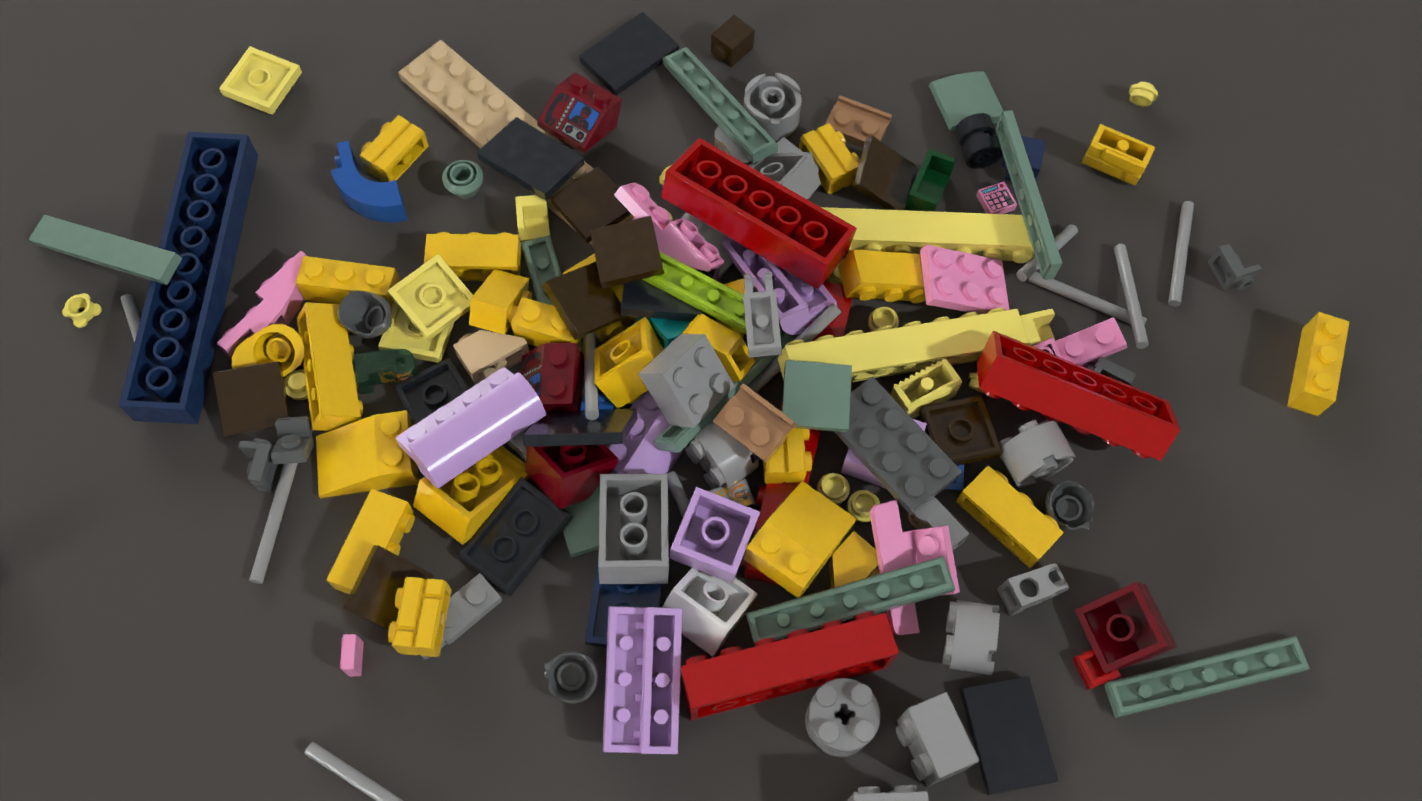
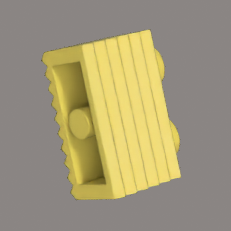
(927, 388)

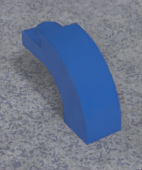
(369, 199)

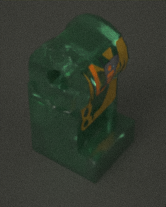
(383, 367)

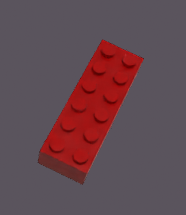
(758, 212)
(1076, 396)
(787, 665)

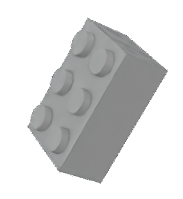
(633, 529)

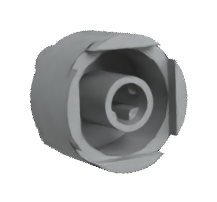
(774, 104)
(1036, 452)
(720, 456)
(973, 637)
(856, 703)

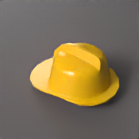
(269, 345)

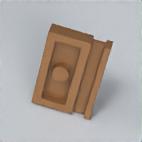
(858, 121)
(754, 423)

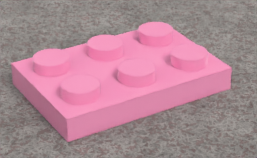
(962, 280)

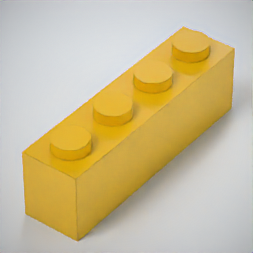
(328, 367)

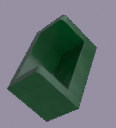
(930, 182)

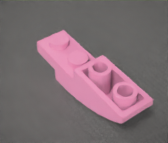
(674, 238)
(278, 305)
(1088, 344)

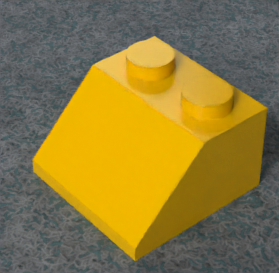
(621, 361)

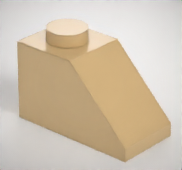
(489, 352)

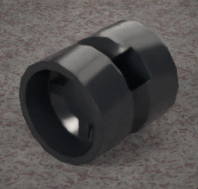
(978, 140)

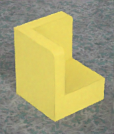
(532, 217)
(1037, 326)

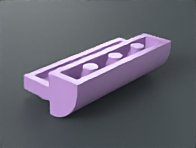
(796, 300)
(472, 426)
(638, 451)
(642, 680)

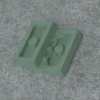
(964, 96)

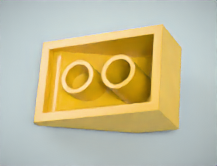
(365, 456)
(471, 496)
(799, 539)

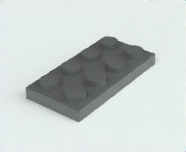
(896, 448)

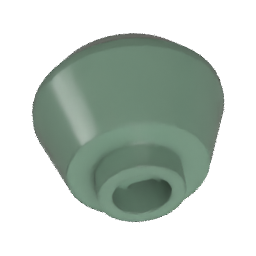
(463, 178)

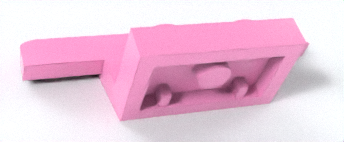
(907, 548)

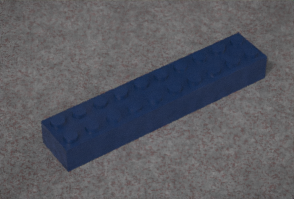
(184, 317)

